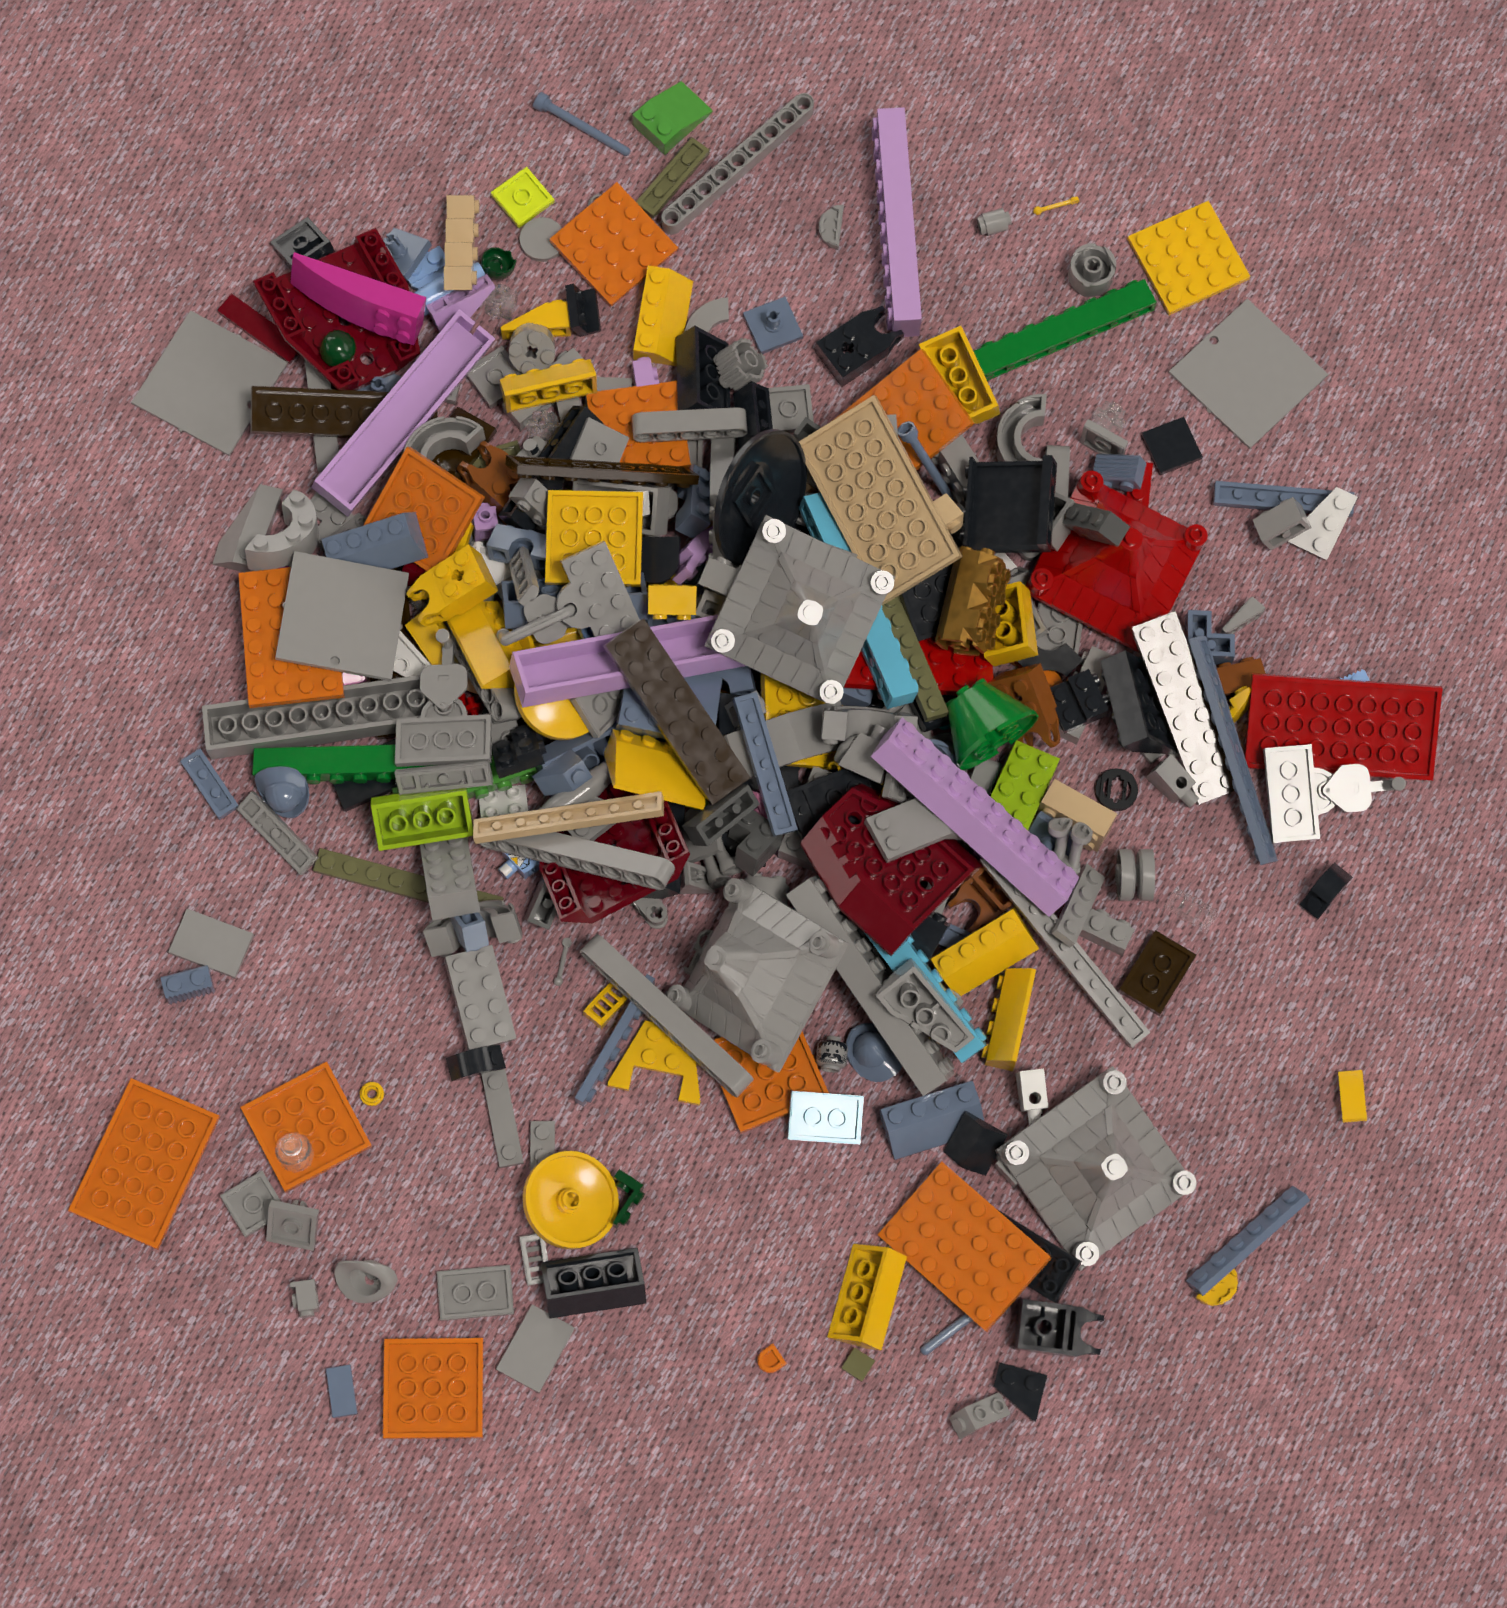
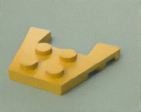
(658, 1053)

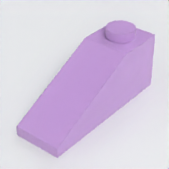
(465, 300)

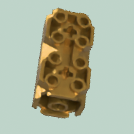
(972, 594)

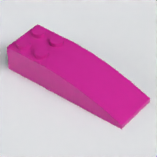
(360, 299)

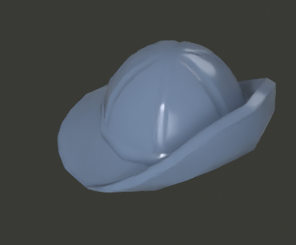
(283, 790)
(871, 1054)

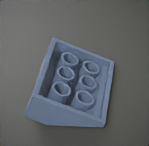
(635, 718)

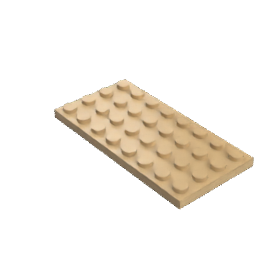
(878, 496)

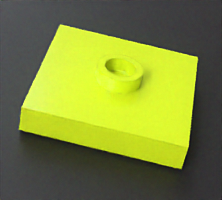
(522, 197)

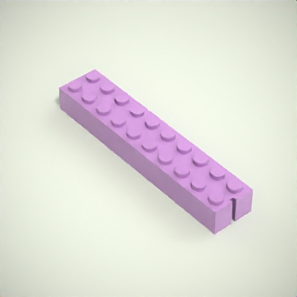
(896, 222)
(401, 412)
(587, 669)
(975, 816)

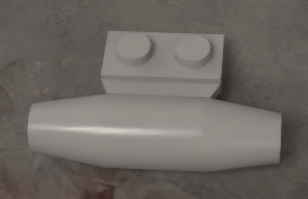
(585, 793)

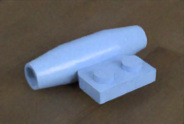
(429, 276)

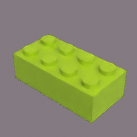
(1024, 782)
(421, 818)

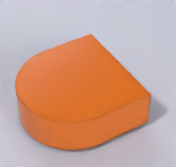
(771, 1360)

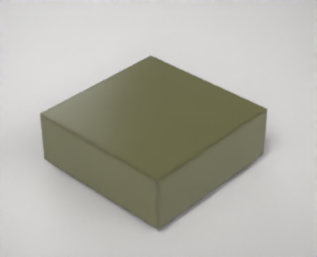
(858, 1364)

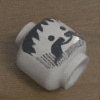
(831, 1054)

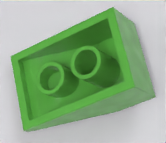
(670, 116)

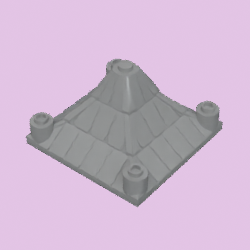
(799, 611)
(760, 974)
(1095, 1167)

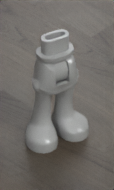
(1080, 835)
(719, 874)

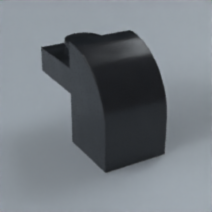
(1325, 890)
(475, 1062)

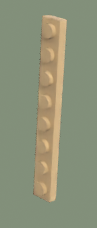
(568, 817)

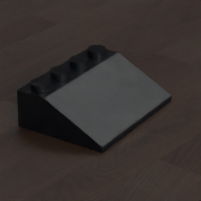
(1135, 705)

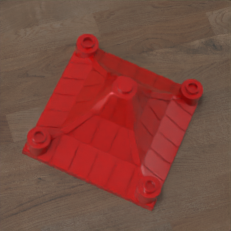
(1123, 584)

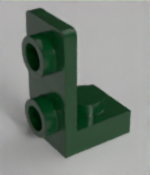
(625, 1184)

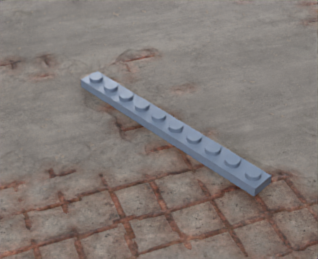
(1231, 744)

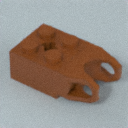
(494, 480)
(1032, 689)
(984, 895)

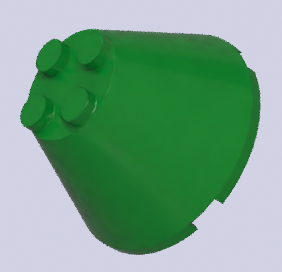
(984, 721)

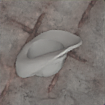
(351, 1280)

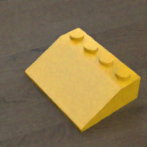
(650, 766)

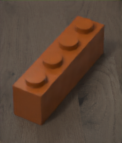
(1239, 674)

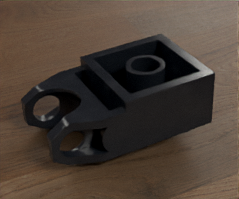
(860, 339)
(1062, 1332)

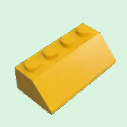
(662, 315)
(962, 372)
(548, 385)
(478, 640)
(985, 953)
(1010, 1018)
(867, 1296)

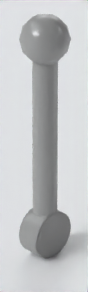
(566, 943)

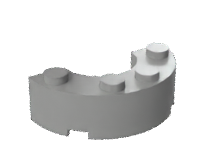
(1016, 420)
(446, 434)
(302, 536)
(852, 720)
(499, 921)

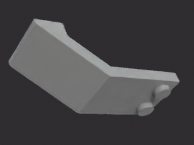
(793, 737)
(907, 829)

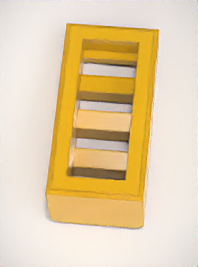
(594, 1017)

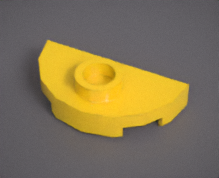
(1221, 1292)

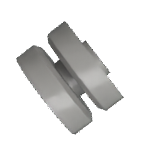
(1131, 874)

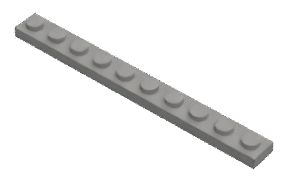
(1076, 963)

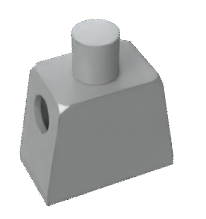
(1166, 776)

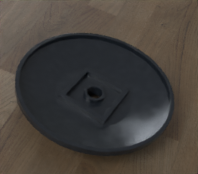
(760, 481)

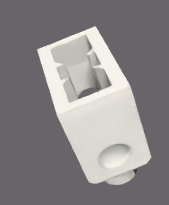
(1032, 1083)

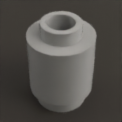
(994, 222)

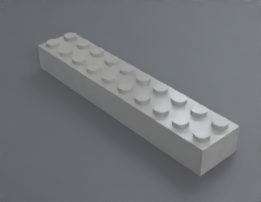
(365, 712)
(865, 977)

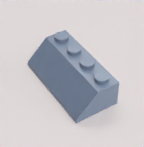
(380, 543)
(928, 1119)

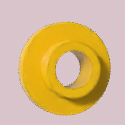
(368, 1087)

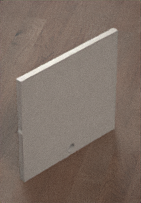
(1249, 375)
(207, 382)
(342, 616)

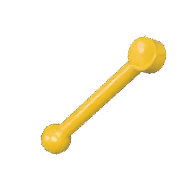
(1038, 210)

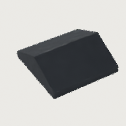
(975, 1144)

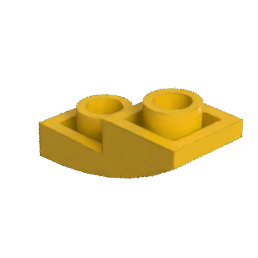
(1240, 703)
(1352, 1096)

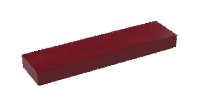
(257, 327)

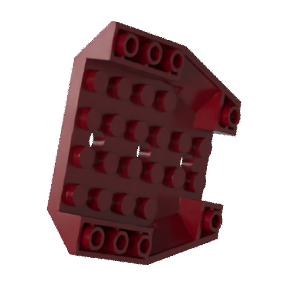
(307, 323)
(875, 894)
(590, 897)

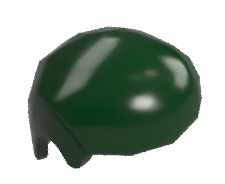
(497, 263)
(337, 347)

